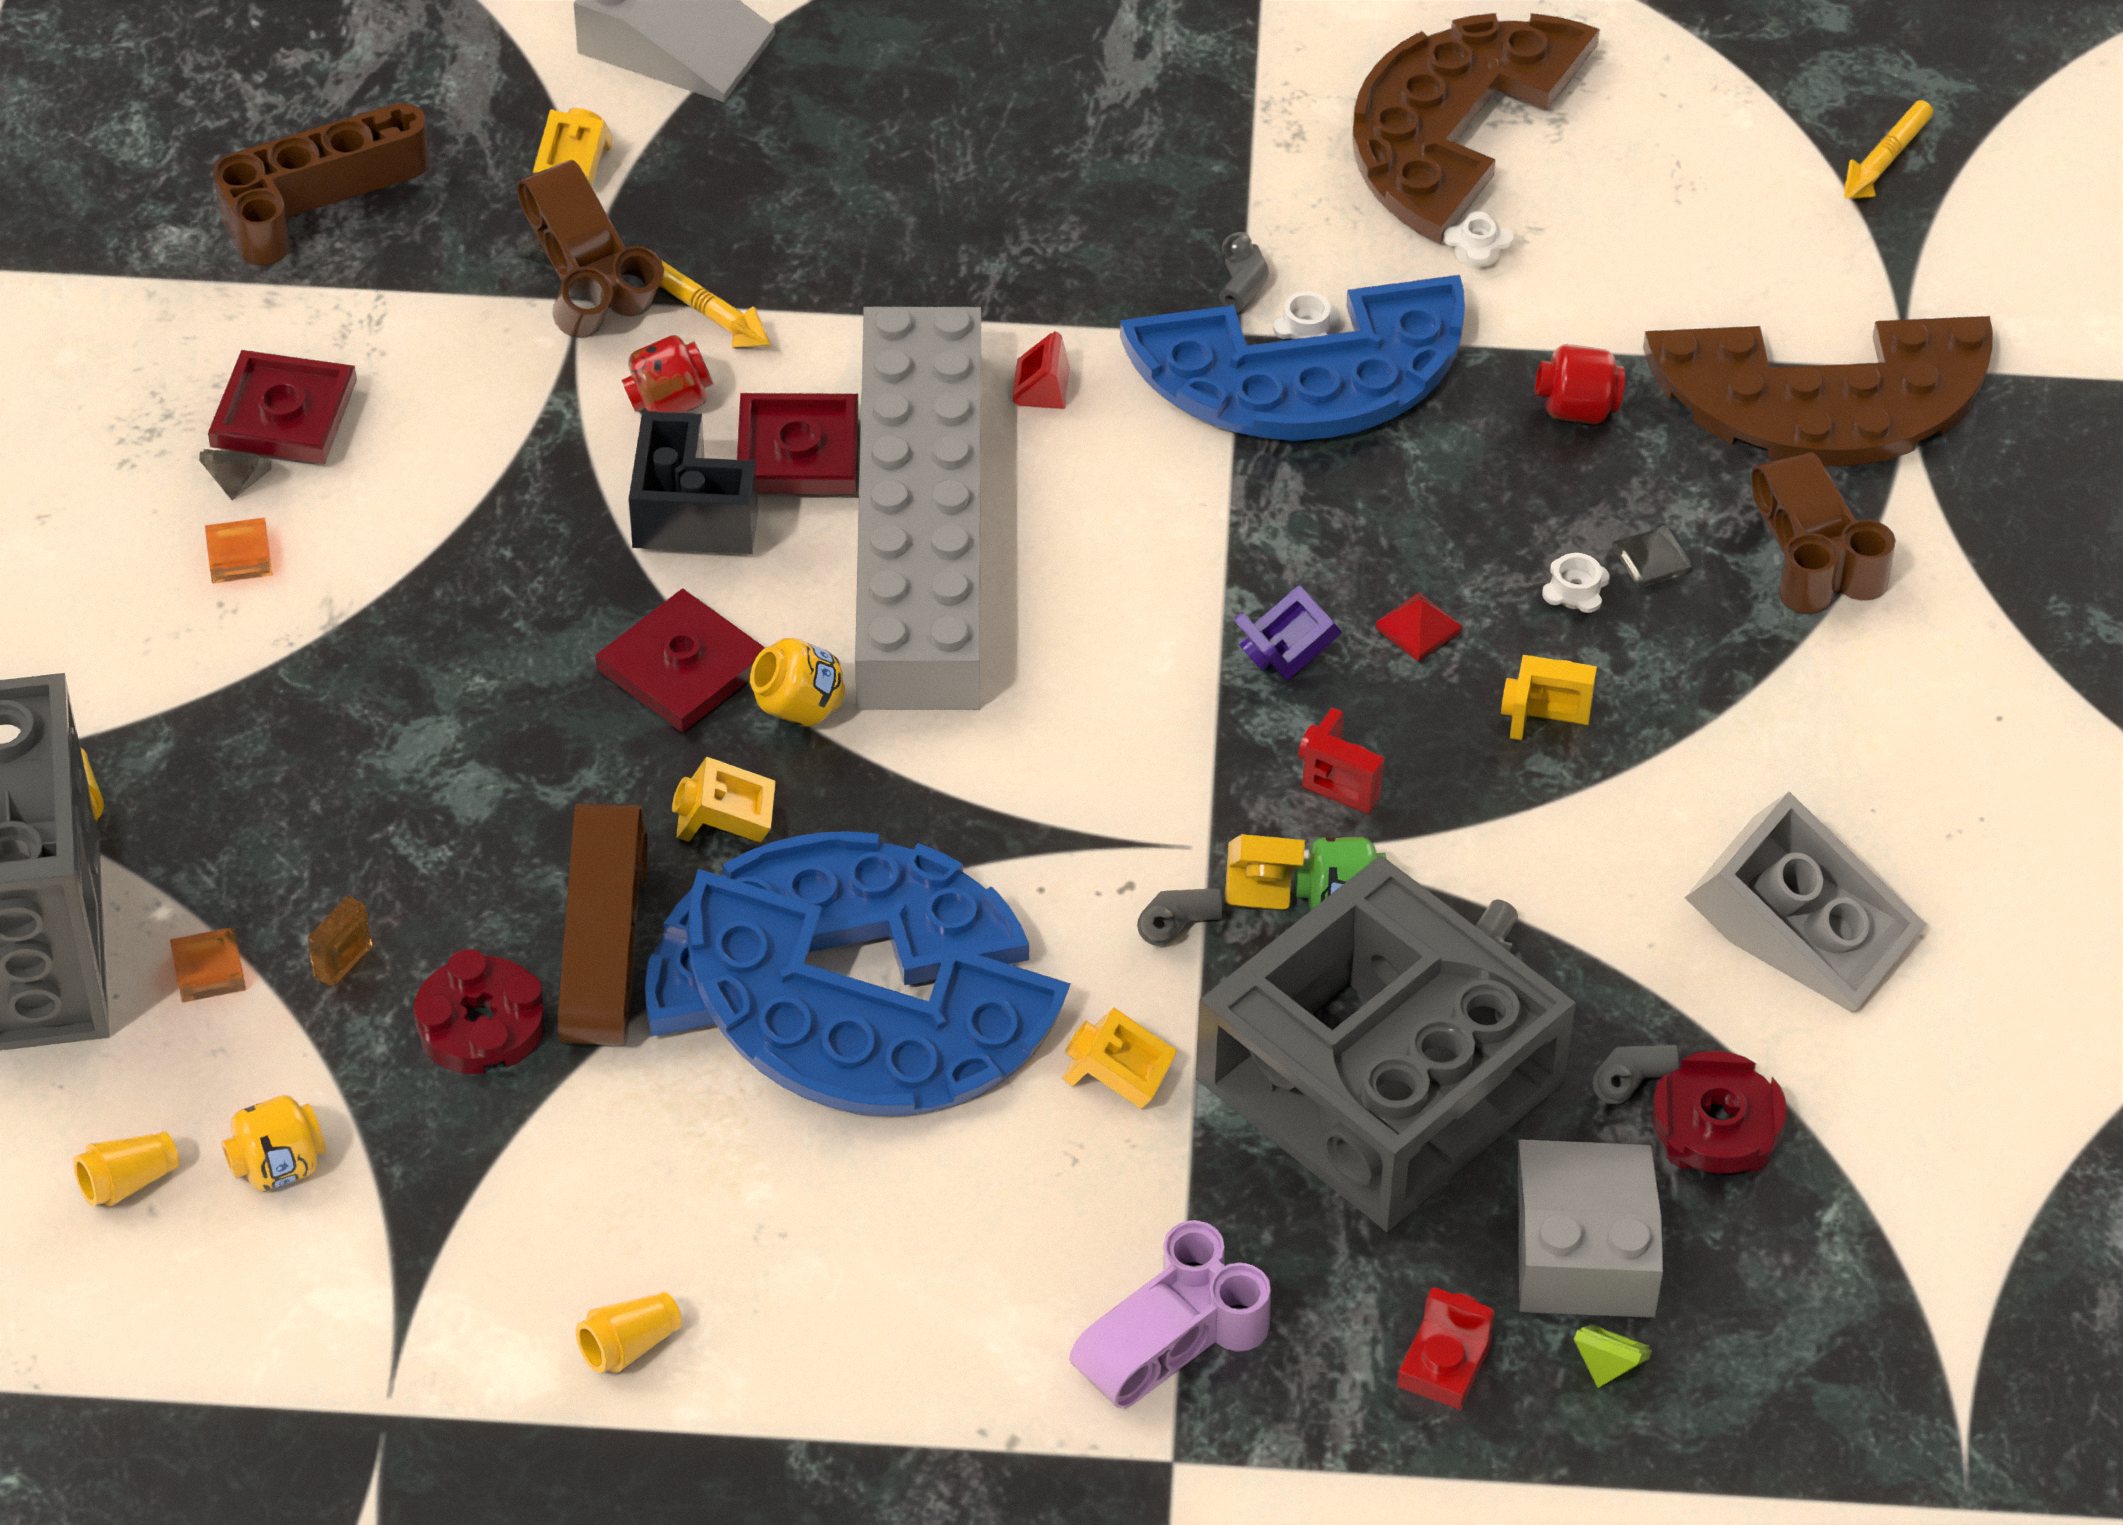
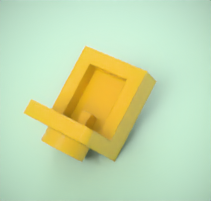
(1549, 691)

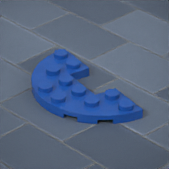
(1305, 385)
(864, 895)
(849, 1038)

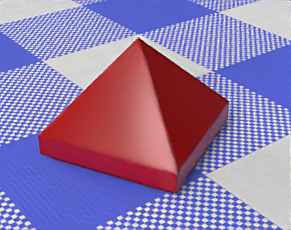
(1418, 627)

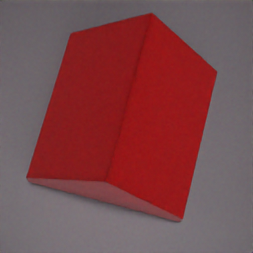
(1042, 374)

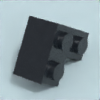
(689, 499)

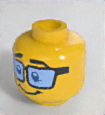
(797, 682)
(274, 1143)

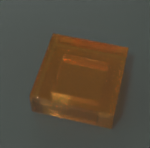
(238, 550)
(339, 941)
(207, 964)

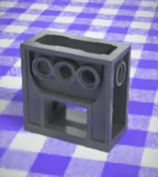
(48, 875)
(1416, 1077)

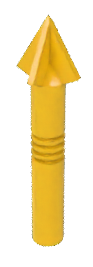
(1863, 175)
(745, 327)

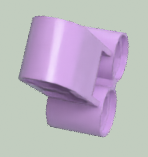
(1175, 1317)

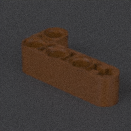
(312, 170)
(601, 922)

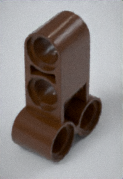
(585, 250)
(1819, 536)

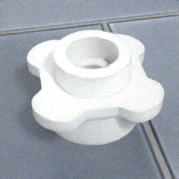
(1478, 240)
(1306, 316)
(1576, 582)

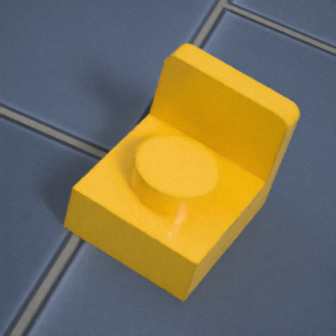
(574, 136)
(724, 799)
(1261, 871)
(1119, 1056)

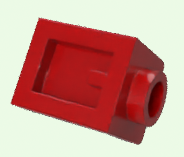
(1339, 768)
(1448, 1348)

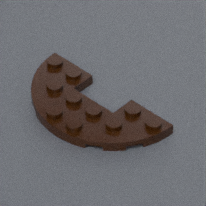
(1431, 92)
(1838, 411)

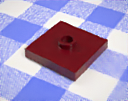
(282, 406)
(800, 441)
(680, 660)

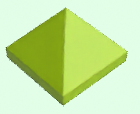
(1609, 1353)

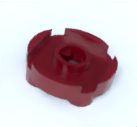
(475, 982)
(1713, 1144)

